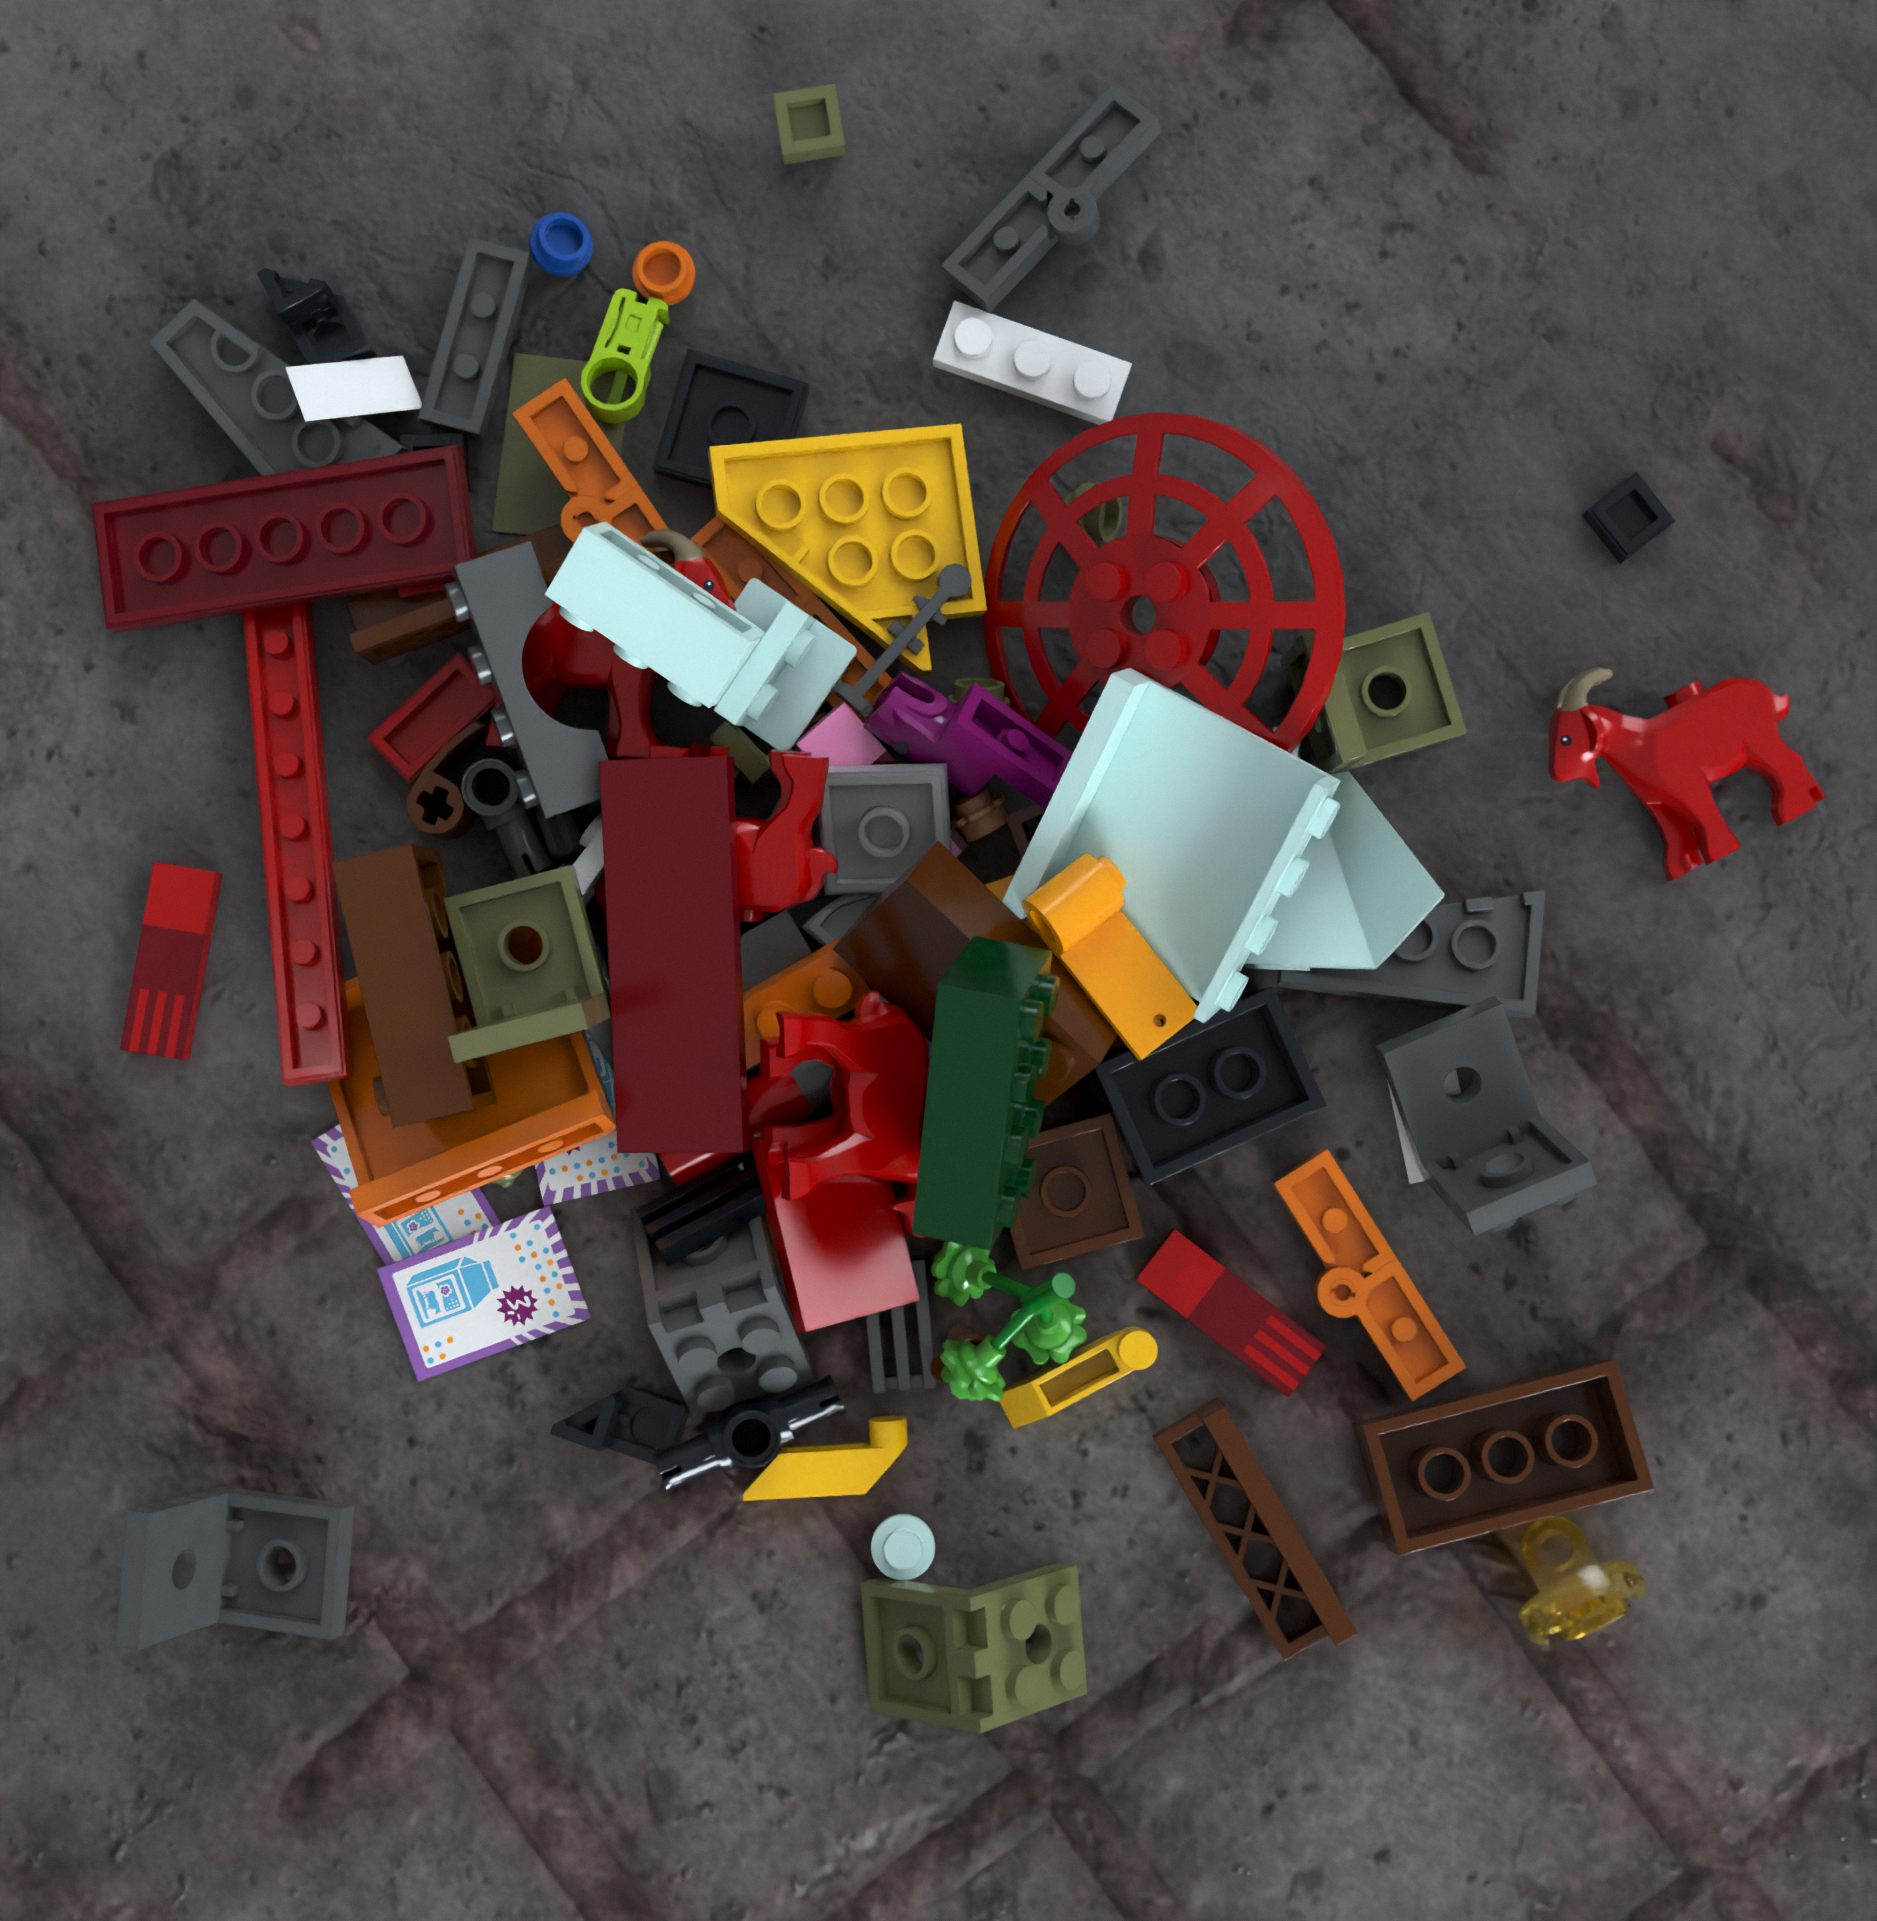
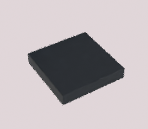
(724, 405)

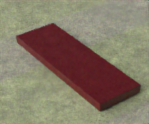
(284, 538)
(674, 955)

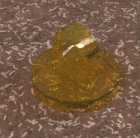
(1580, 1593)

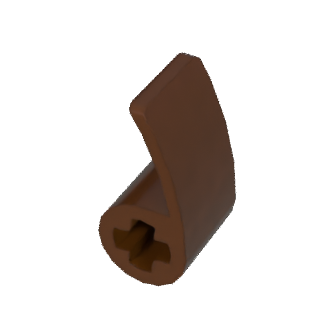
(433, 784)

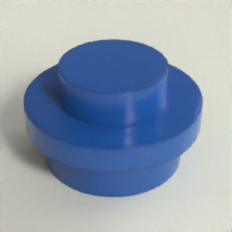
(560, 244)

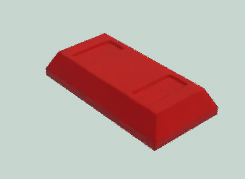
(432, 717)

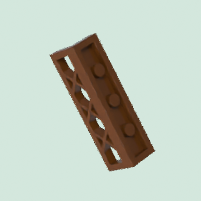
(397, 625)
(1279, 1526)

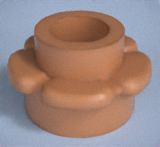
(979, 815)

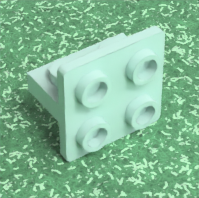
(787, 670)

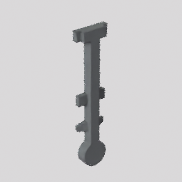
(952, 584)

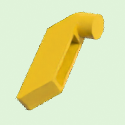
(1080, 1376)
(831, 1467)

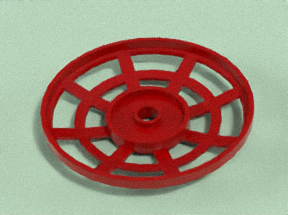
(1171, 577)

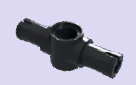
(717, 1449)

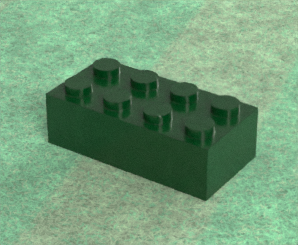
(983, 1091)

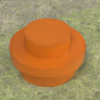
(664, 272)

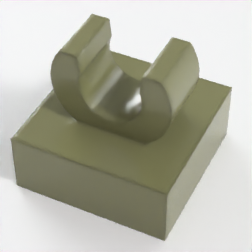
(809, 124)
(748, 752)

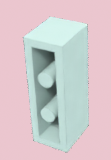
(653, 614)

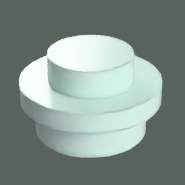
(903, 1547)

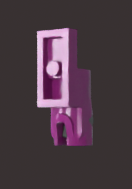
(973, 737)

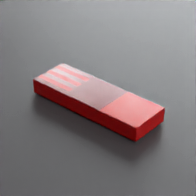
(171, 961)
(1230, 1312)

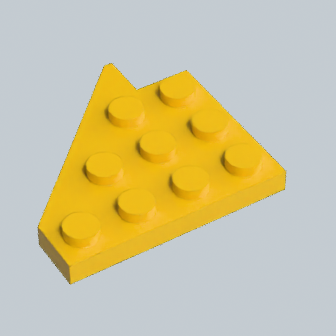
(859, 520)

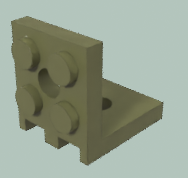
(1354, 730)
(519, 1000)
(974, 1648)

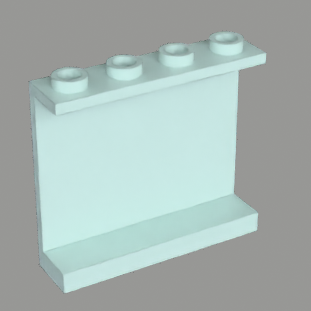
(1194, 822)

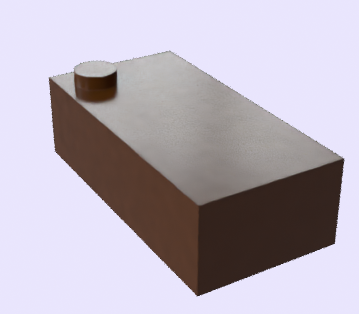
(922, 927)
(410, 983)
(1502, 1456)

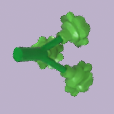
(1042, 1327)

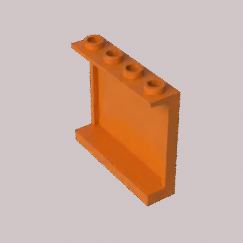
(544, 1107)

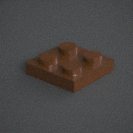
(1077, 1196)

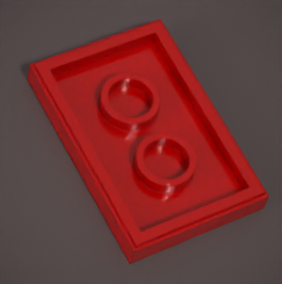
(837, 1247)

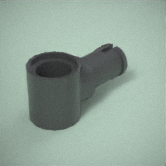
(507, 818)

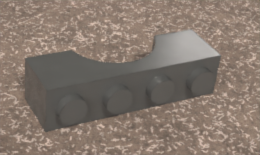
(502, 602)

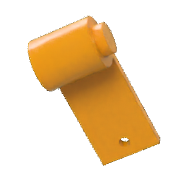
(1106, 955)

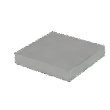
(881, 822)

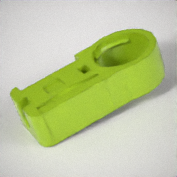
(627, 347)

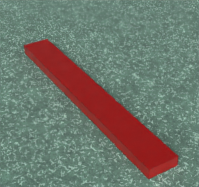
(297, 846)

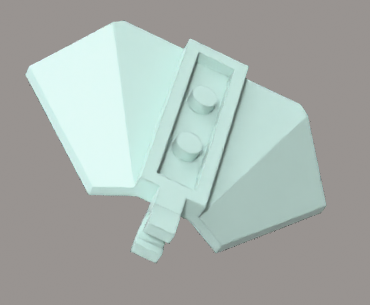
(1356, 896)

